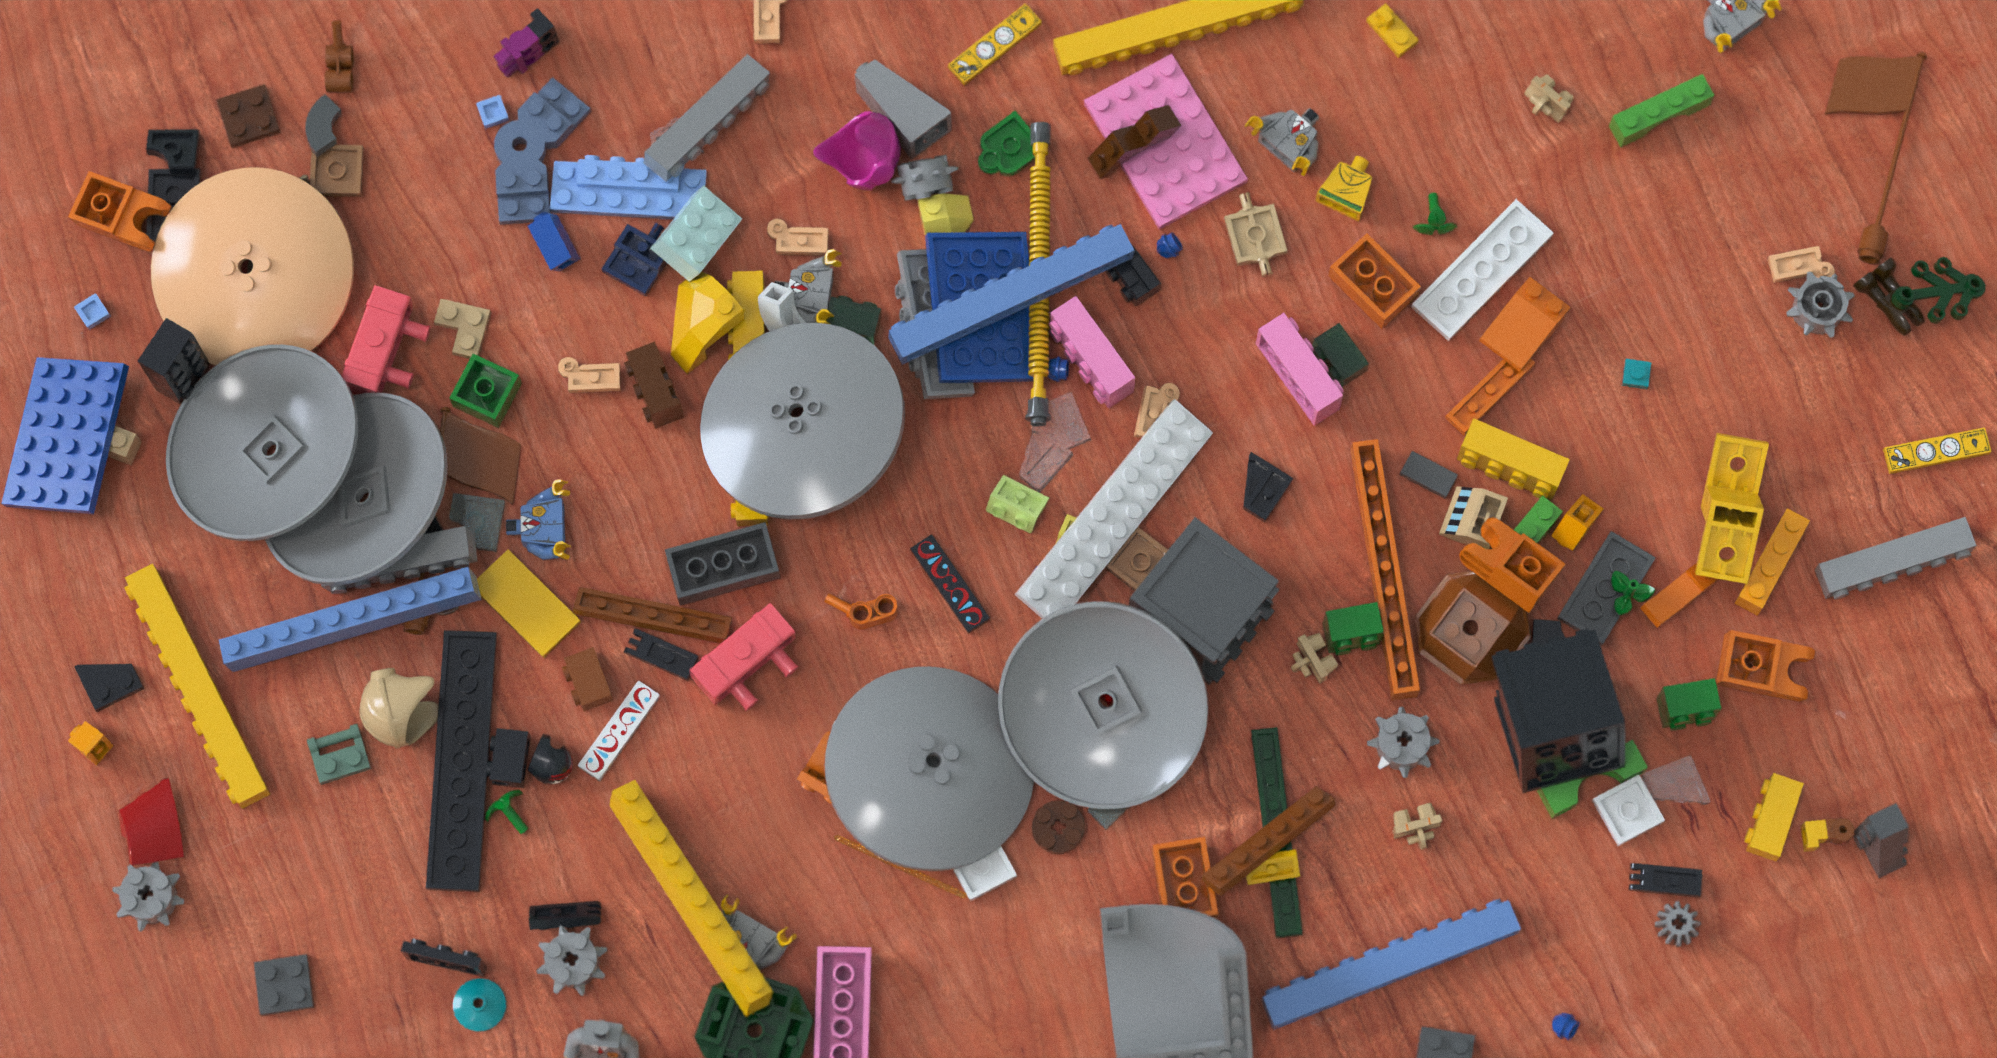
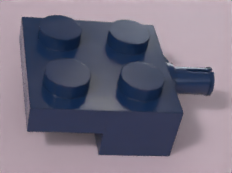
(634, 261)

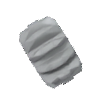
(1668, 918)

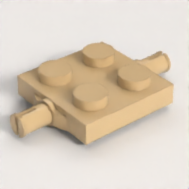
(1255, 234)

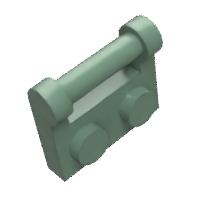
(340, 762)

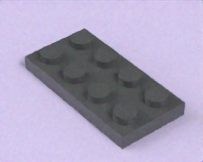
(1594, 597)

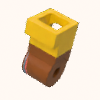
(1823, 831)

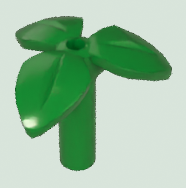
(1435, 219)
(1630, 589)
(504, 805)

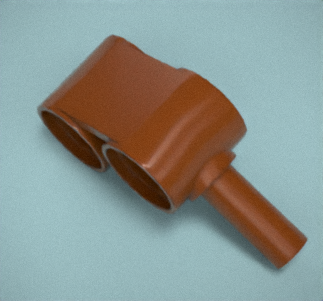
(339, 61)

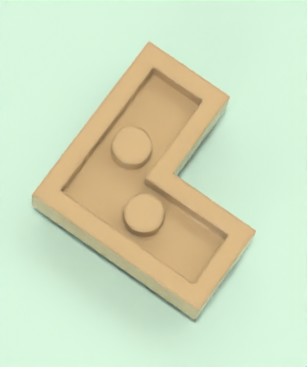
(469, 322)

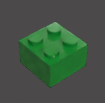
(485, 390)
(1353, 628)
(1688, 704)

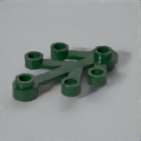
(1941, 289)

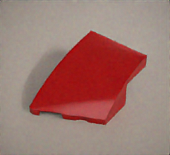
(152, 826)

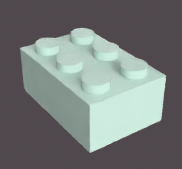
(696, 233)

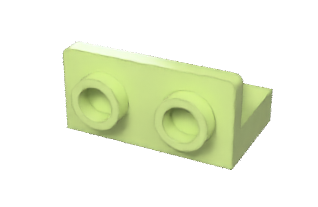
(1016, 504)

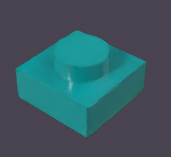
(1636, 373)

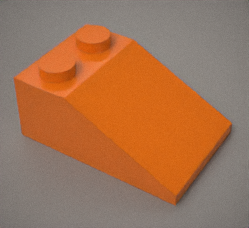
(1525, 324)

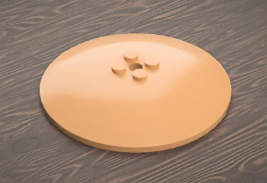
(297, 256)

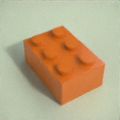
(1374, 281)
(1179, 875)

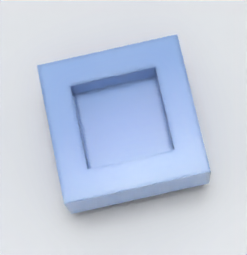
(492, 111)
(92, 311)

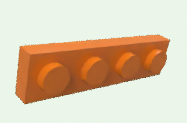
(1486, 394)

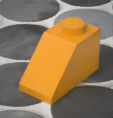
(1577, 522)
(90, 742)

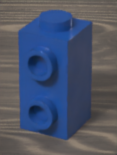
(553, 241)

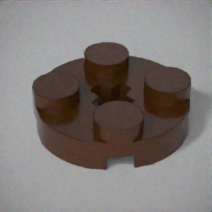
(1049, 839)

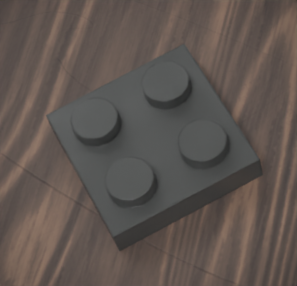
(283, 985)

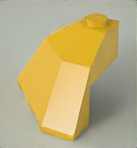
(702, 317)

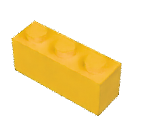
(1773, 816)

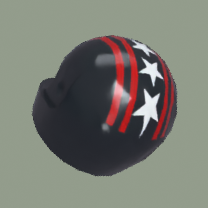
(550, 764)

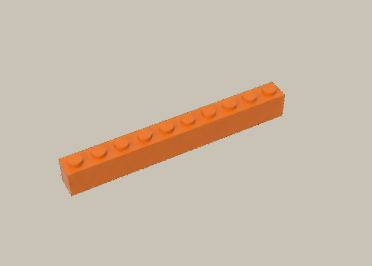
(1384, 569)

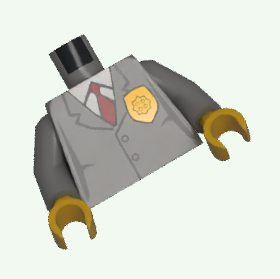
(1732, 19)
(1288, 137)
(813, 287)
(760, 942)
(601, 1040)

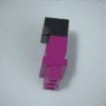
(526, 45)

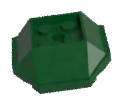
(783, 1024)

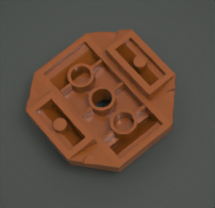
(1443, 631)

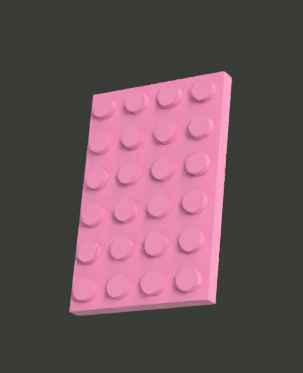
(1187, 167)

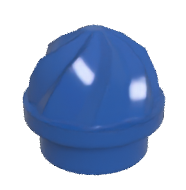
(1169, 245)
(1058, 369)
(1565, 1025)

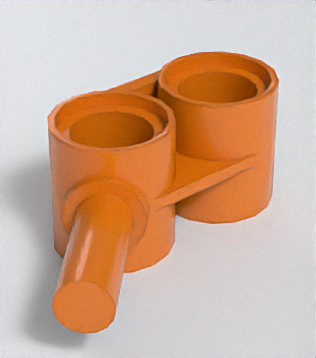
(875, 616)

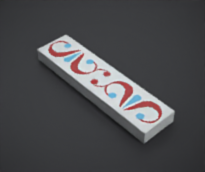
(619, 730)

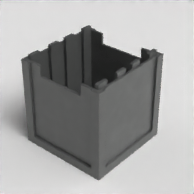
(1208, 596)

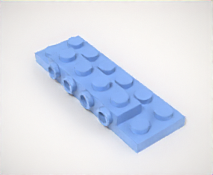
(620, 188)

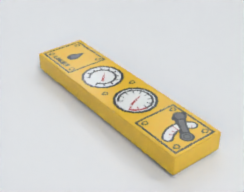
(994, 44)
(1937, 450)

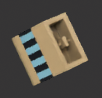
(1468, 512)

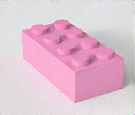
(1091, 352)
(1299, 368)

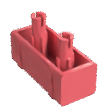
(378, 341)
(742, 655)

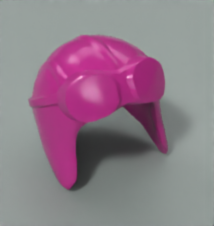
(863, 150)

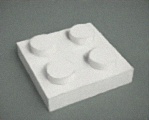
(1628, 810)

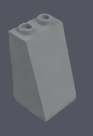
(913, 113)

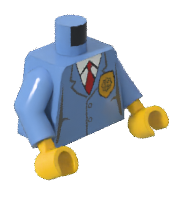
(543, 523)

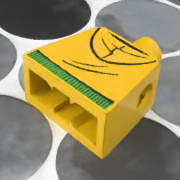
(1346, 188)

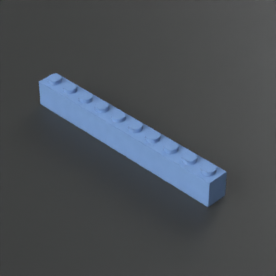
(1010, 294)
(350, 619)
(1390, 964)

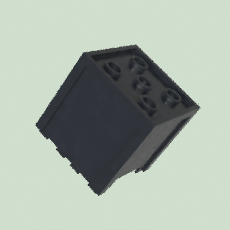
(1559, 711)

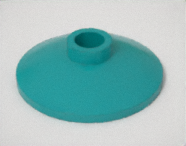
(486, 1016)

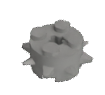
(925, 177)
(1815, 318)
(1391, 751)
(156, 907)
(586, 965)

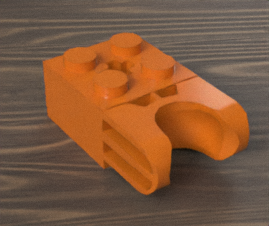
(116, 210)
(1513, 565)
(1769, 668)

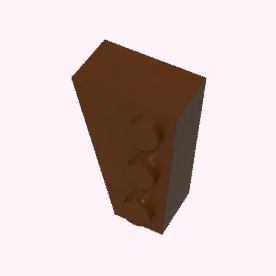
(653, 385)

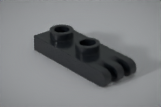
(662, 654)
(1666, 880)
(564, 914)

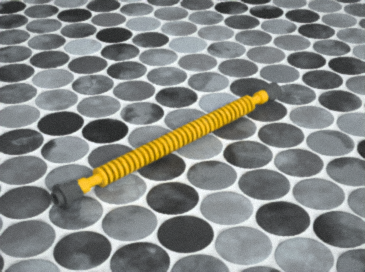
(1038, 358)

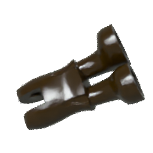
(1869, 285)

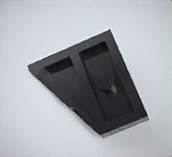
(1263, 487)
(108, 683)

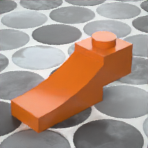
(1677, 596)

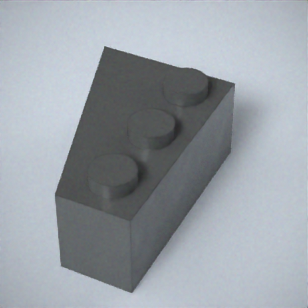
(1883, 839)

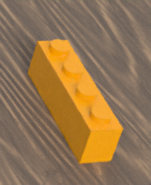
(1772, 561)

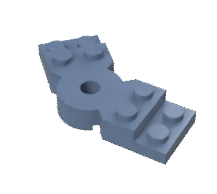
(521, 176)

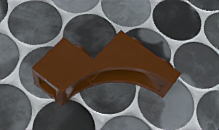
(1126, 142)

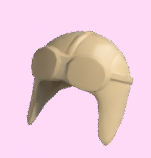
(393, 707)

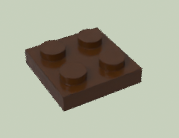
(248, 116)

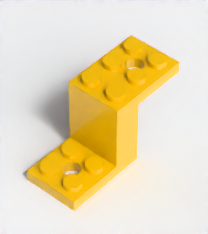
(1732, 508)

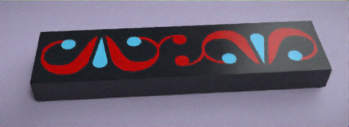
(949, 584)

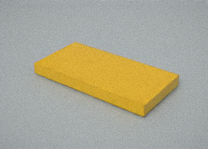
(526, 603)

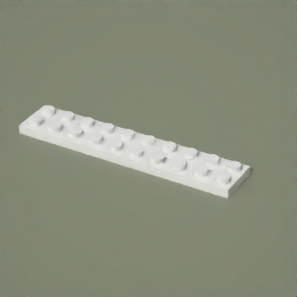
(1115, 511)

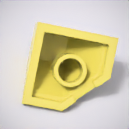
(945, 213)

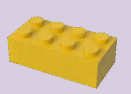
(1512, 459)

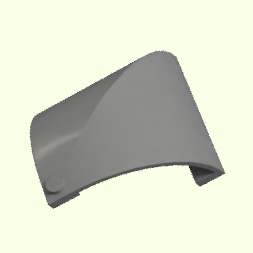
(1175, 984)

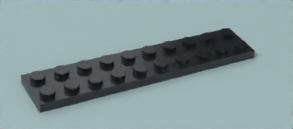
(461, 761)

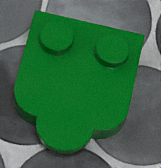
(1006, 147)

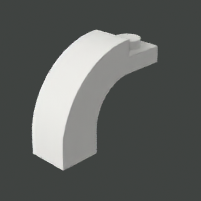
(778, 307)

